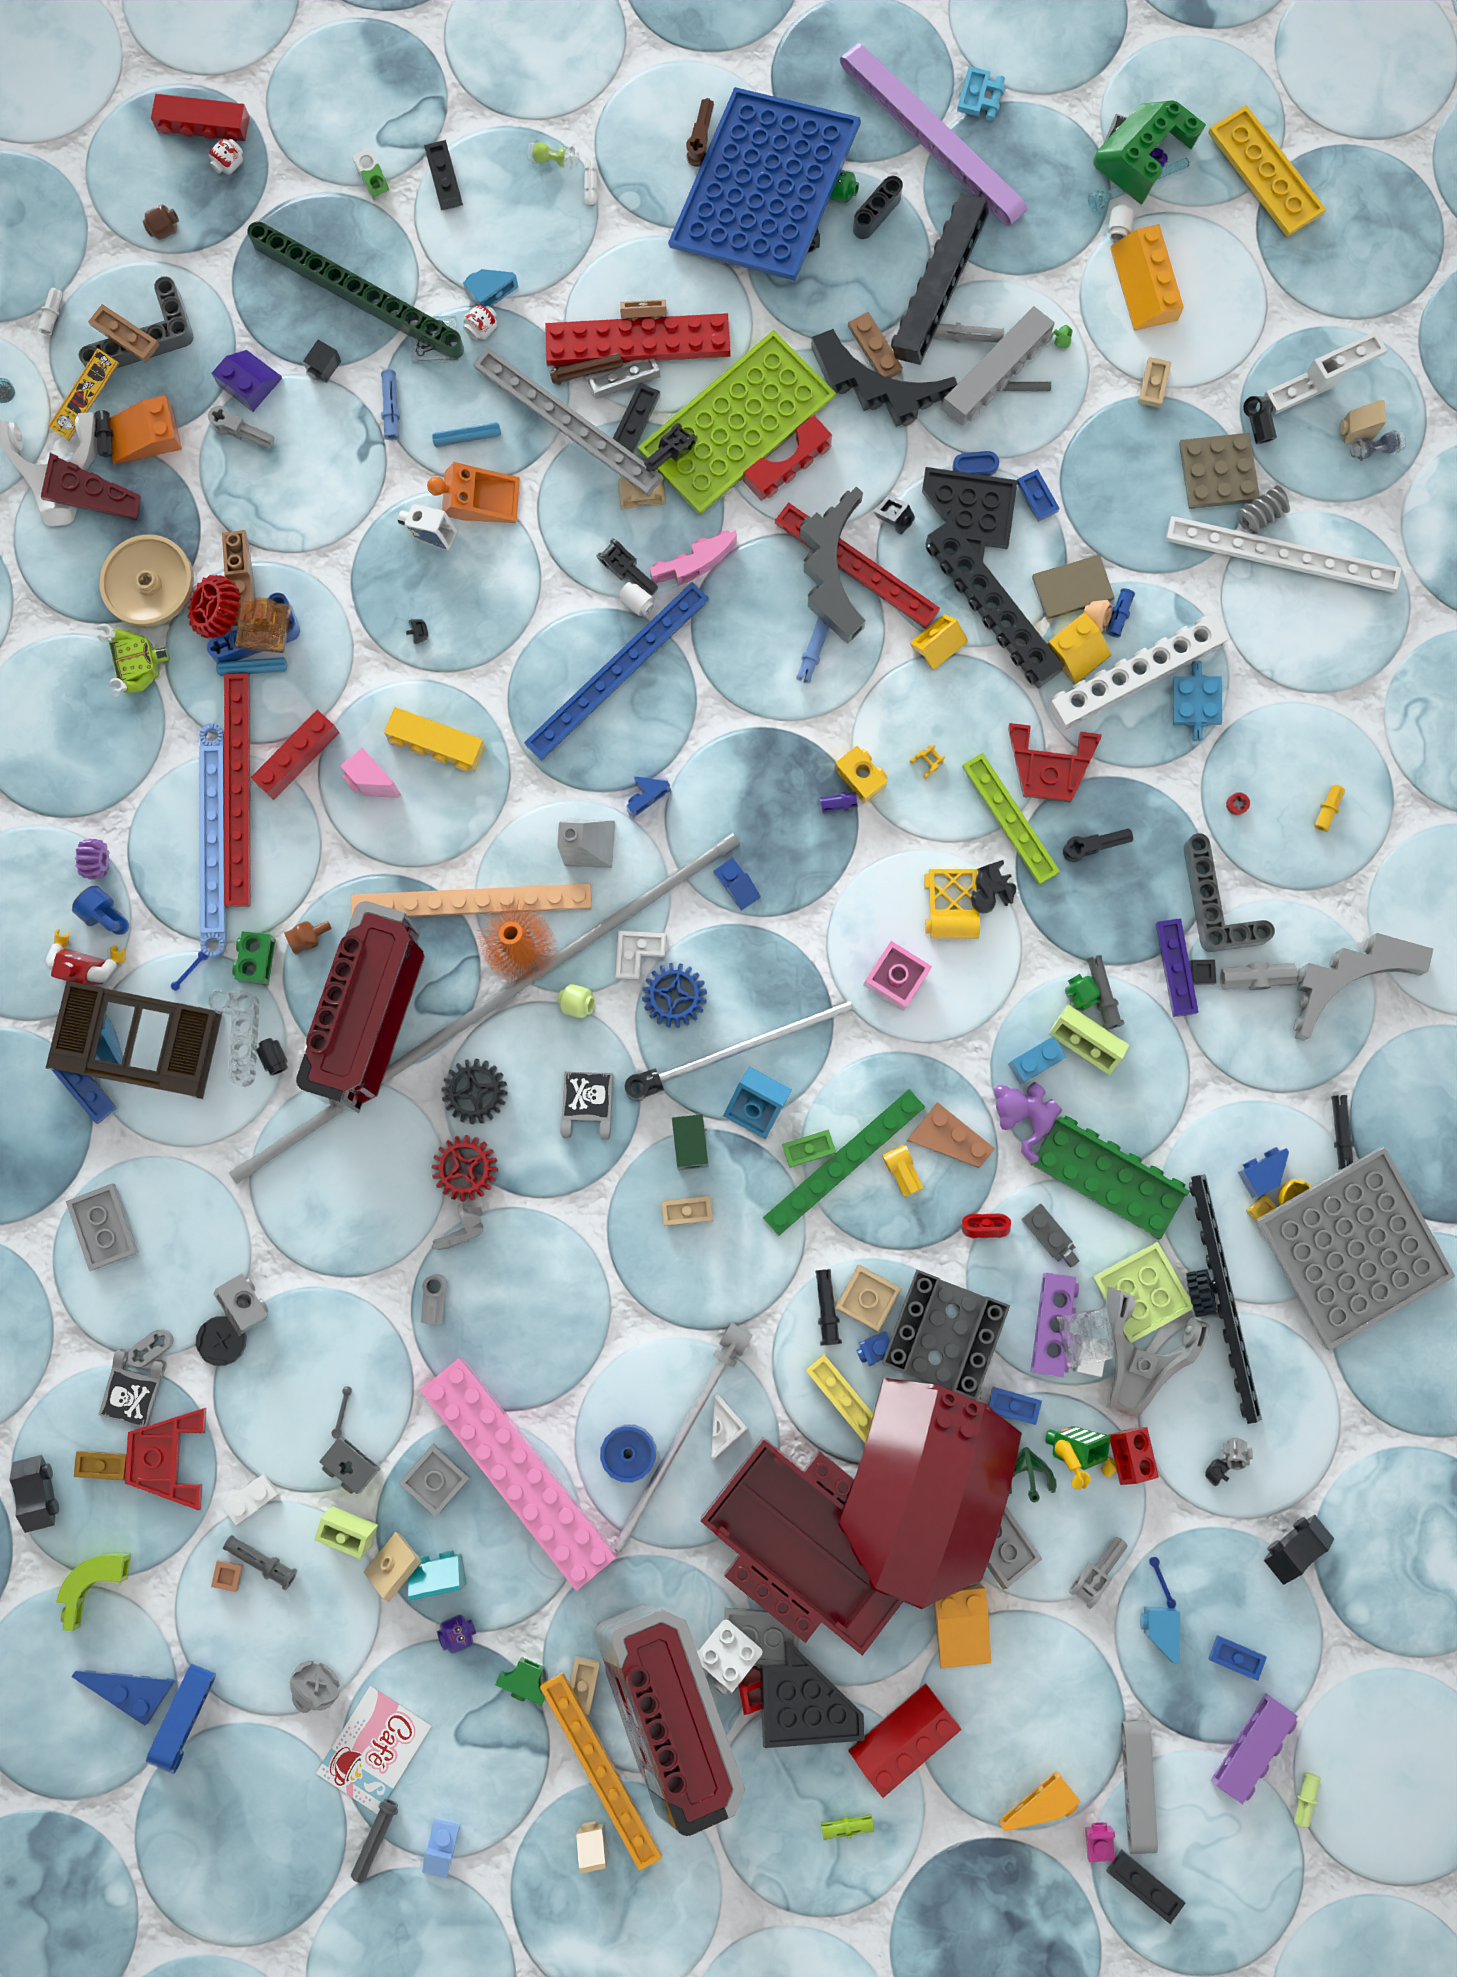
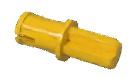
(1329, 808)

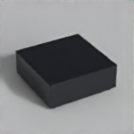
(1203, 972)

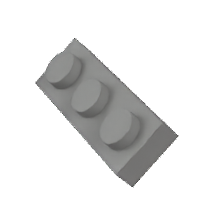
(622, 378)

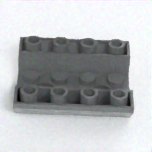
(963, 1341)

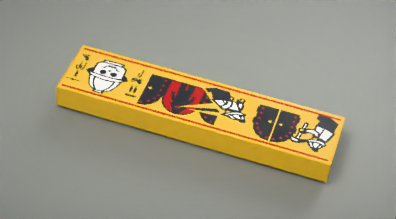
(83, 393)

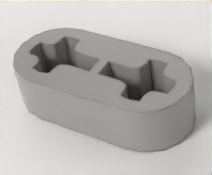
(146, 1343)

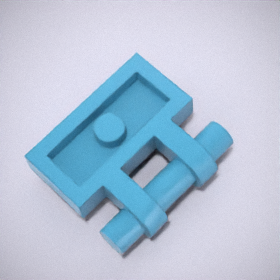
(974, 90)

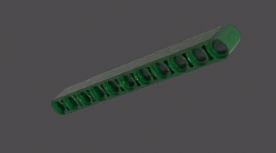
(347, 283)

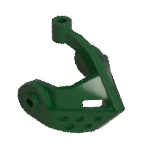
(1029, 1461)

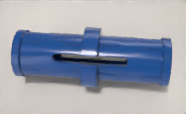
(1120, 612)

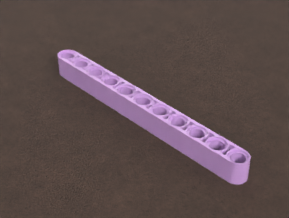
(933, 134)

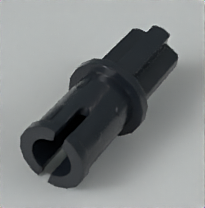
(103, 434)

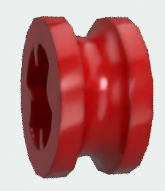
(1234, 809)

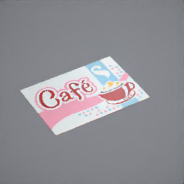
(373, 1749)

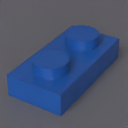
(1037, 495)
(1014, 1405)
(1237, 1658)

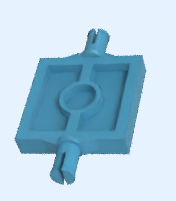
(1197, 700)

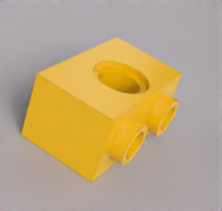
(866, 787)

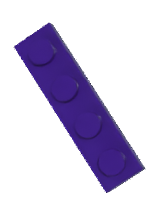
(1177, 968)

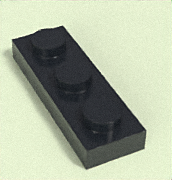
(443, 175)
(636, 416)
(1146, 1886)

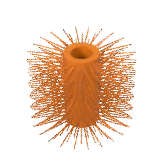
(517, 943)

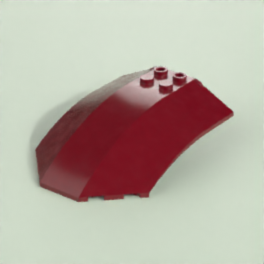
(929, 1491)

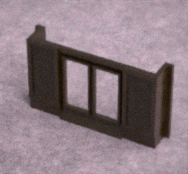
(184, 1052)

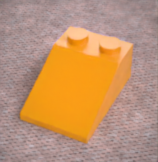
(963, 1628)

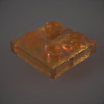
(263, 625)

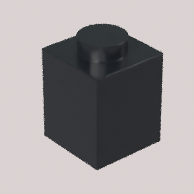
(321, 361)

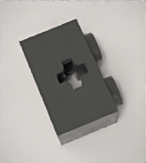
(363, 1468)

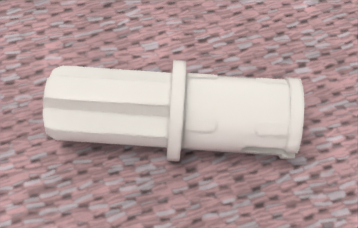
(50, 312)

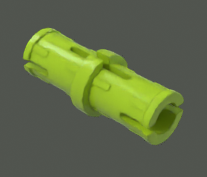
(847, 1827)

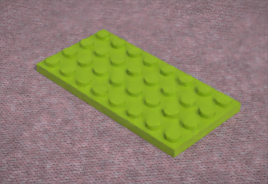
(741, 420)

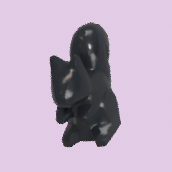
(991, 882)

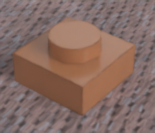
(227, 1575)

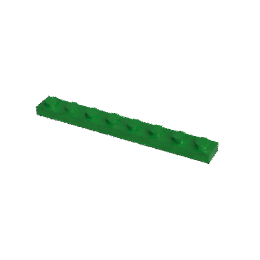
(843, 1162)

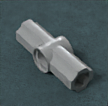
(1258, 976)

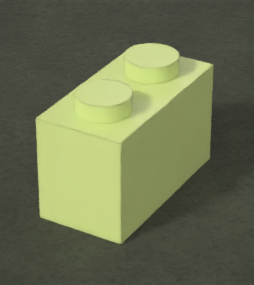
(346, 1532)

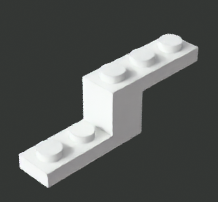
(1326, 372)

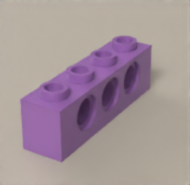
(1051, 1285)

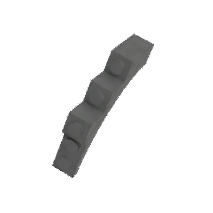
(829, 599)

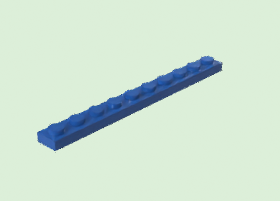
(616, 671)

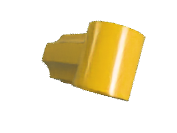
(901, 1166)

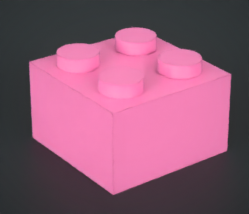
(897, 975)

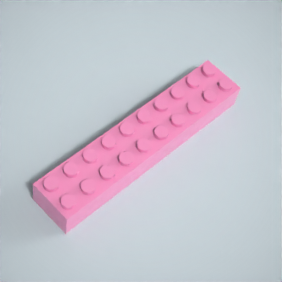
(519, 1473)

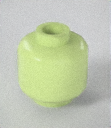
(576, 1001)

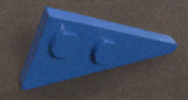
(131, 1694)

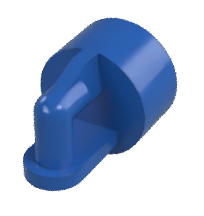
(96, 907)

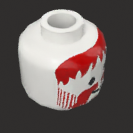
(226, 156)
(480, 322)

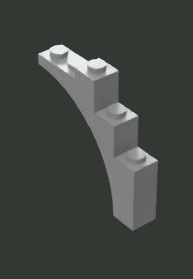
(1381, 956)

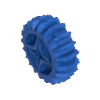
(664, 994)

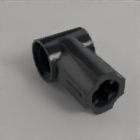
(1261, 421)

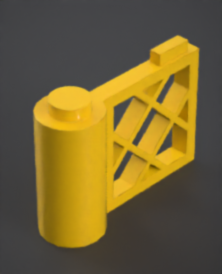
(950, 922)

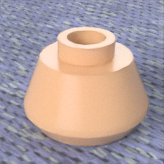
(1100, 613)

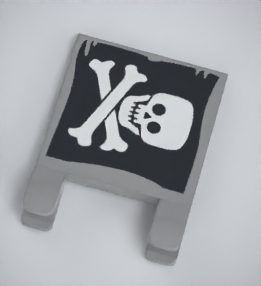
(587, 1099)
(131, 1394)

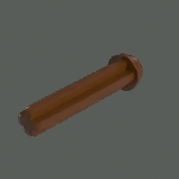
(586, 368)

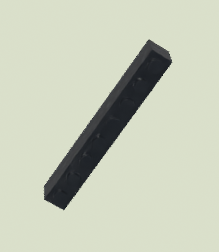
(940, 278)

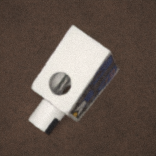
(429, 526)

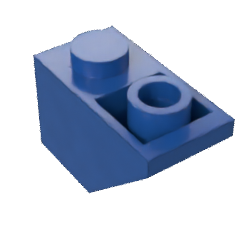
(1264, 1174)

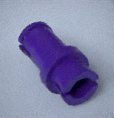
(839, 802)

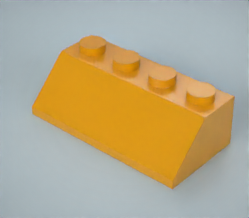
(1147, 278)

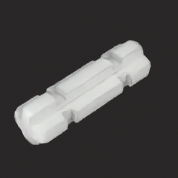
(590, 182)

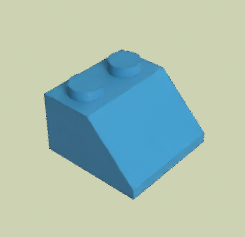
(757, 1102)

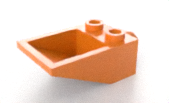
(484, 493)

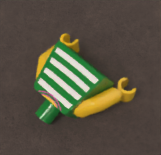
(1081, 1450)

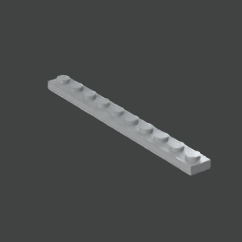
(567, 421)

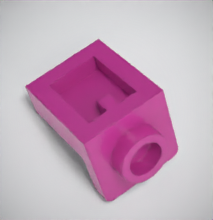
(1100, 1842)

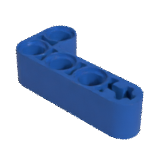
(230, 638)
(168, 1744)

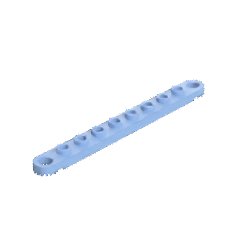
(212, 840)

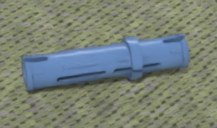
(390, 414)
(811, 656)

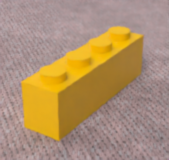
(434, 739)

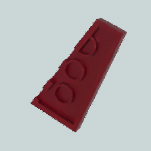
(78, 488)

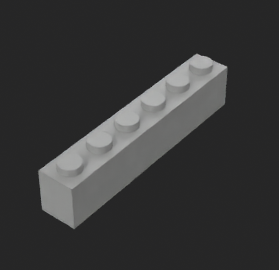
(998, 366)

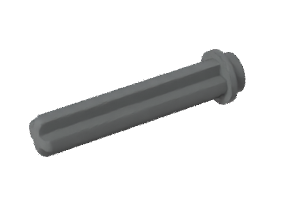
(372, 1844)

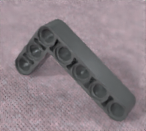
(166, 329)
(1213, 904)

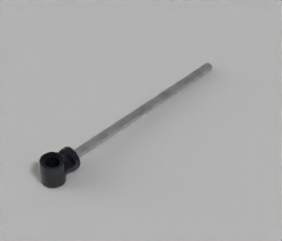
(653, 1081)

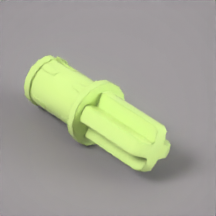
(1307, 1799)

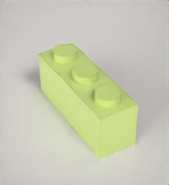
(1089, 1039)

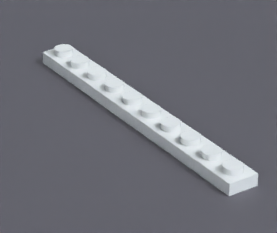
(1283, 554)

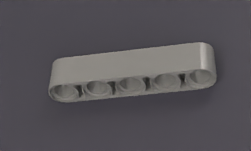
(1139, 1787)

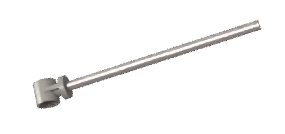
(733, 1342)

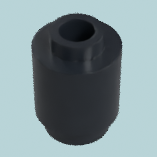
(272, 1056)

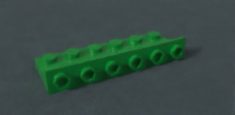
(1110, 1176)

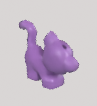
(1015, 1107)

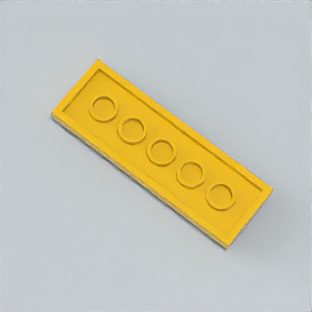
(1266, 171)

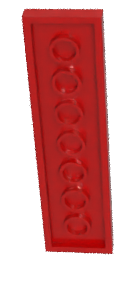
(638, 339)

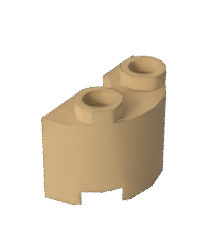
(632, 497)

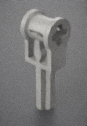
(227, 423)
(1095, 1577)

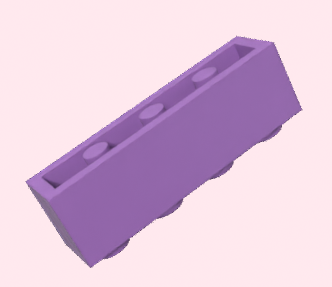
(1254, 1749)

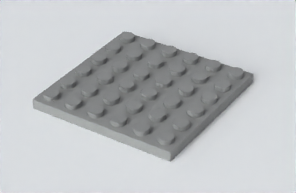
(1355, 1248)

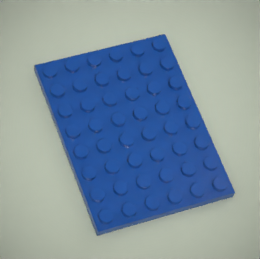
(764, 183)

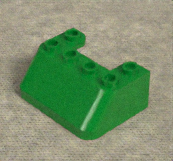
(1127, 151)

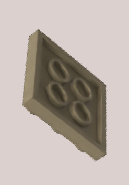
(1219, 470)

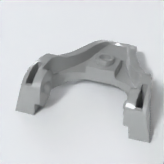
(1139, 1372)

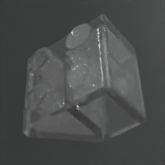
(1086, 1337)

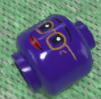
(456, 1634)

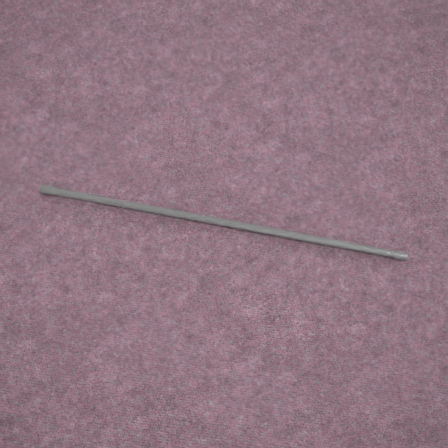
(720, 849)

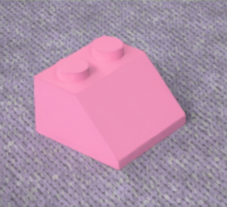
(365, 775)

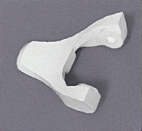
(11, 442)

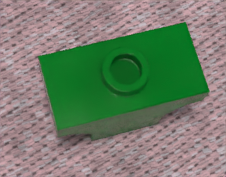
(523, 1681)

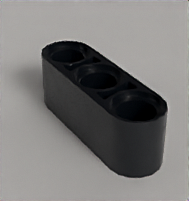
(882, 198)

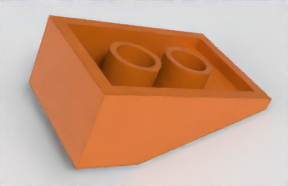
(144, 430)

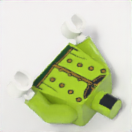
(133, 660)

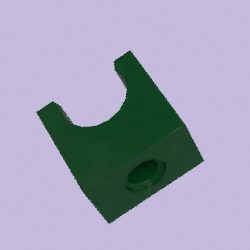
(690, 1142)

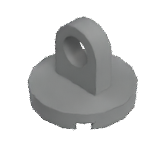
(313, 1687)

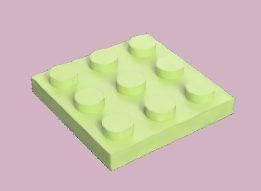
(1155, 1288)

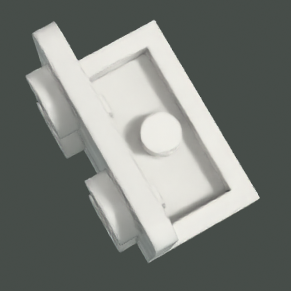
(728, 1657)

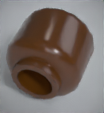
(160, 222)

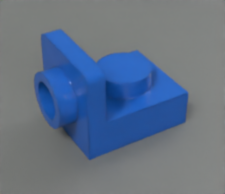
(873, 1349)

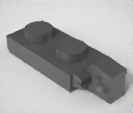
(1050, 1235)

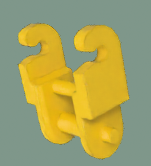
(923, 754)

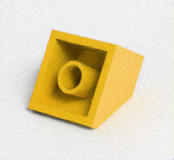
(1080, 648)

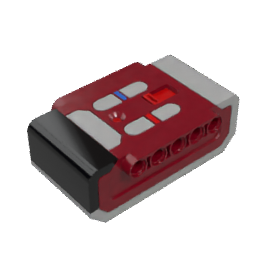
(670, 1718)

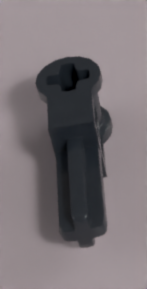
(672, 445)
(623, 564)
(1095, 843)

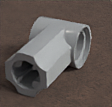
(433, 1302)

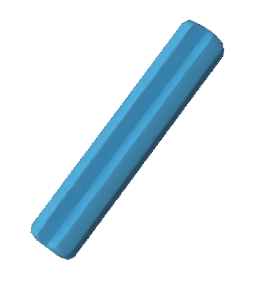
(466, 434)
(252, 666)

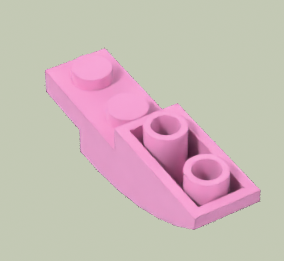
(703, 557)

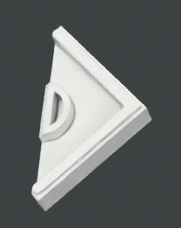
(726, 1427)

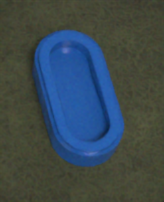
(976, 463)

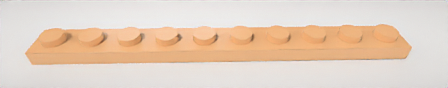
(482, 900)

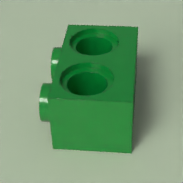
(261, 958)

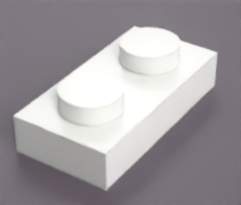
(250, 1499)

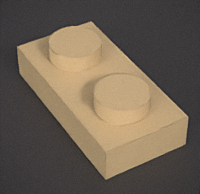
(1154, 382)
(686, 1211)
(584, 1681)

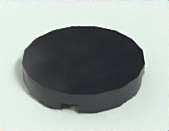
(219, 1342)

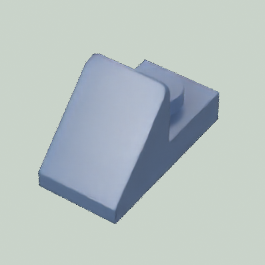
(440, 1848)

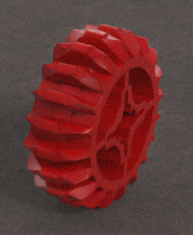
(214, 606)
(453, 1150)

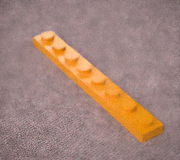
(601, 1771)

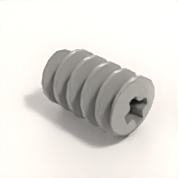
(1264, 509)

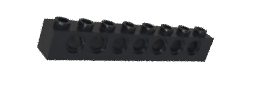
(949, 537)

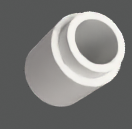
(1120, 222)
(636, 599)

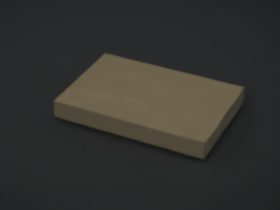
(1072, 586)

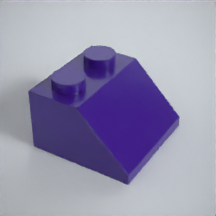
(246, 378)

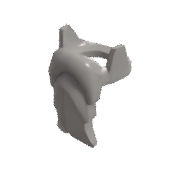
(472, 1228)

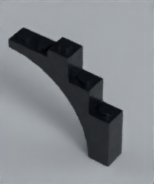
(872, 389)

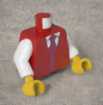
(80, 967)

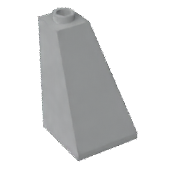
(586, 842)

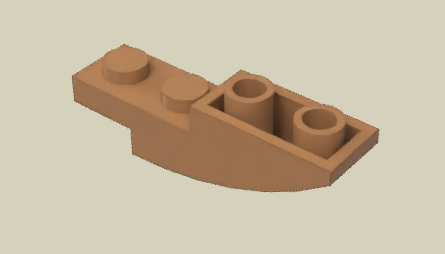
(238, 565)

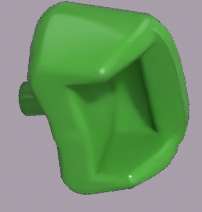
(1063, 336)

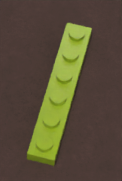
(1010, 819)

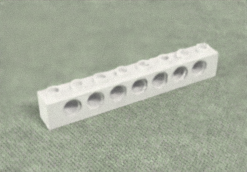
(1209, 629)

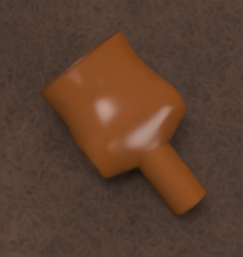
(305, 935)

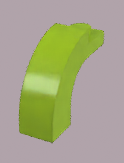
(105, 1567)

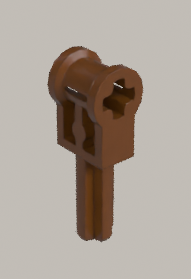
(697, 142)

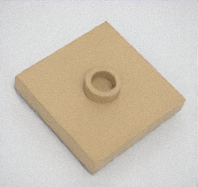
(868, 1298)
(392, 1566)

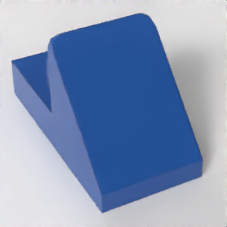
(651, 792)
(737, 884)

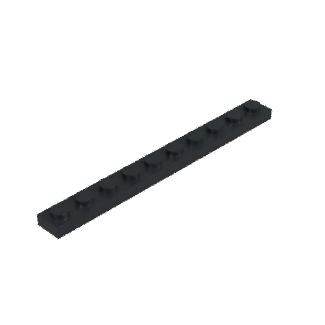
(1227, 1308)

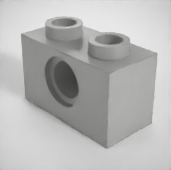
(241, 1318)

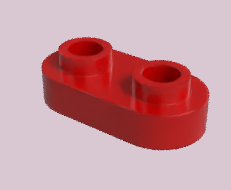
(986, 1225)

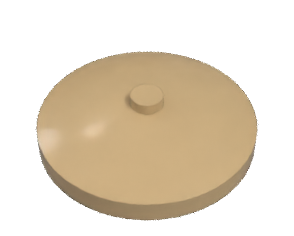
(146, 580)

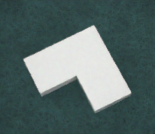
(632, 947)

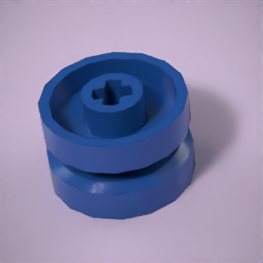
(632, 1438)

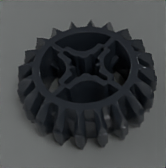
(485, 1089)

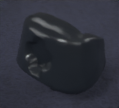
(418, 629)
(1216, 1472)

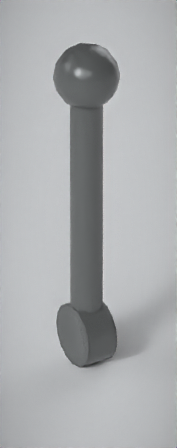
(337, 1432)

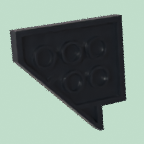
(975, 504)
(805, 1706)

